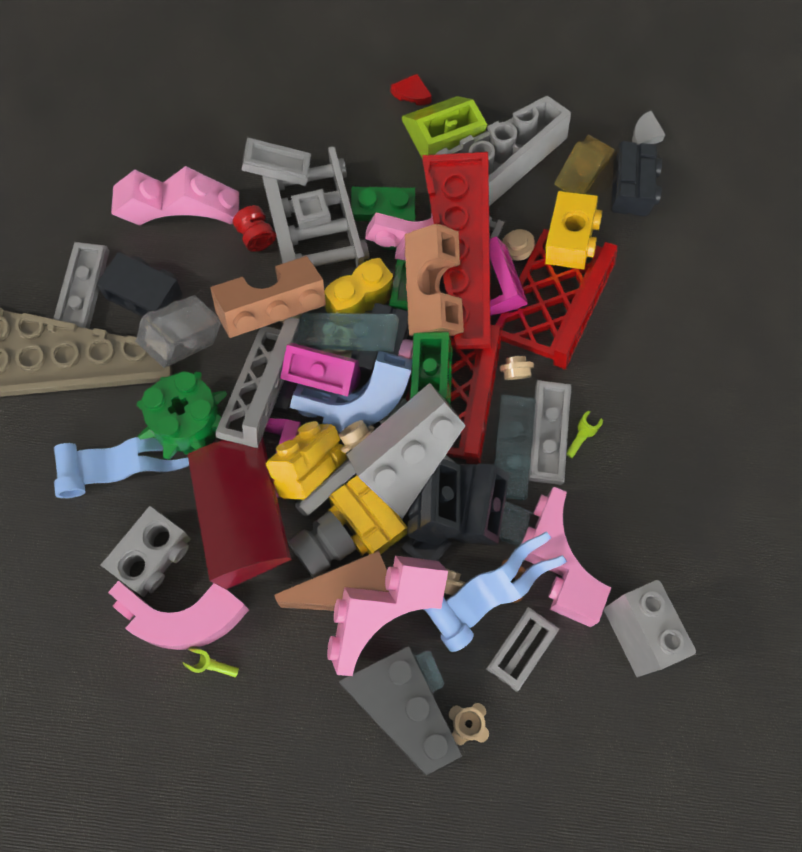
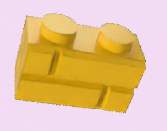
(306, 460)
(367, 516)

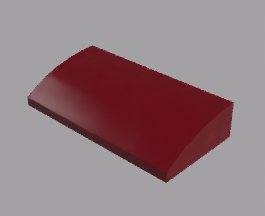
(237, 512)

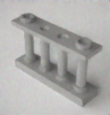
(289, 235)

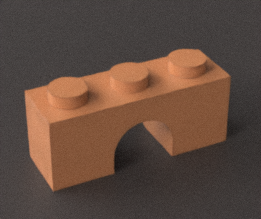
(428, 256)
(250, 308)

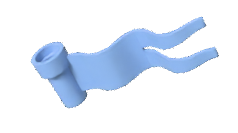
(106, 465)
(487, 591)

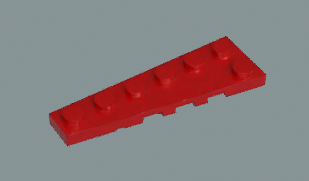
(461, 202)

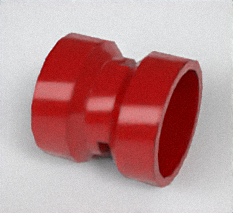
(255, 231)

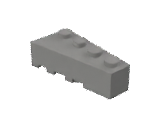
(518, 143)

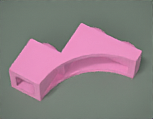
(187, 192)
(578, 592)
(362, 612)

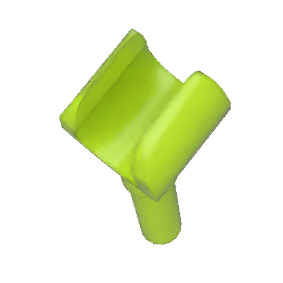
(585, 430)
(210, 664)

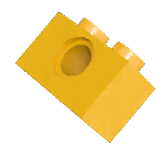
(571, 213)

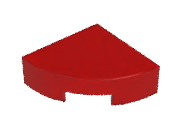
(411, 90)

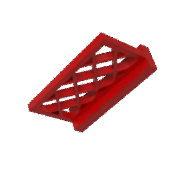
(578, 312)
(479, 398)

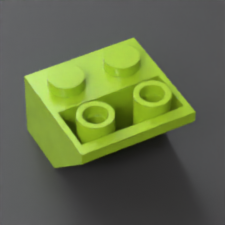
(444, 124)

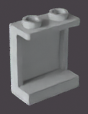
(649, 629)

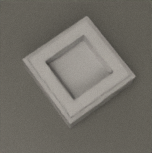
(311, 209)

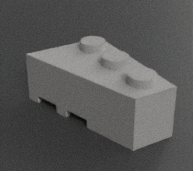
(407, 449)

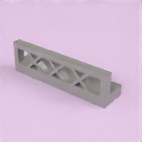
(266, 386)

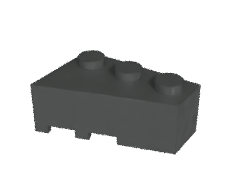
(405, 709)

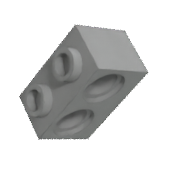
(139, 546)

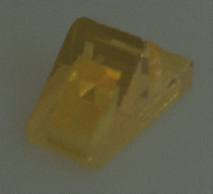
(584, 165)

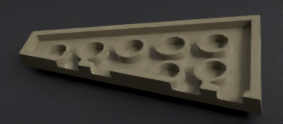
(60, 356)

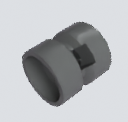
(322, 544)

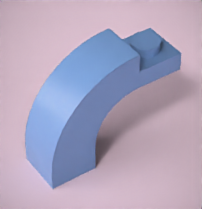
(368, 403)

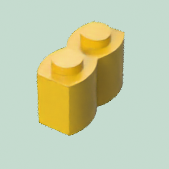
(361, 290)

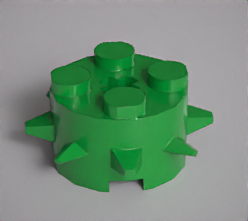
(181, 413)

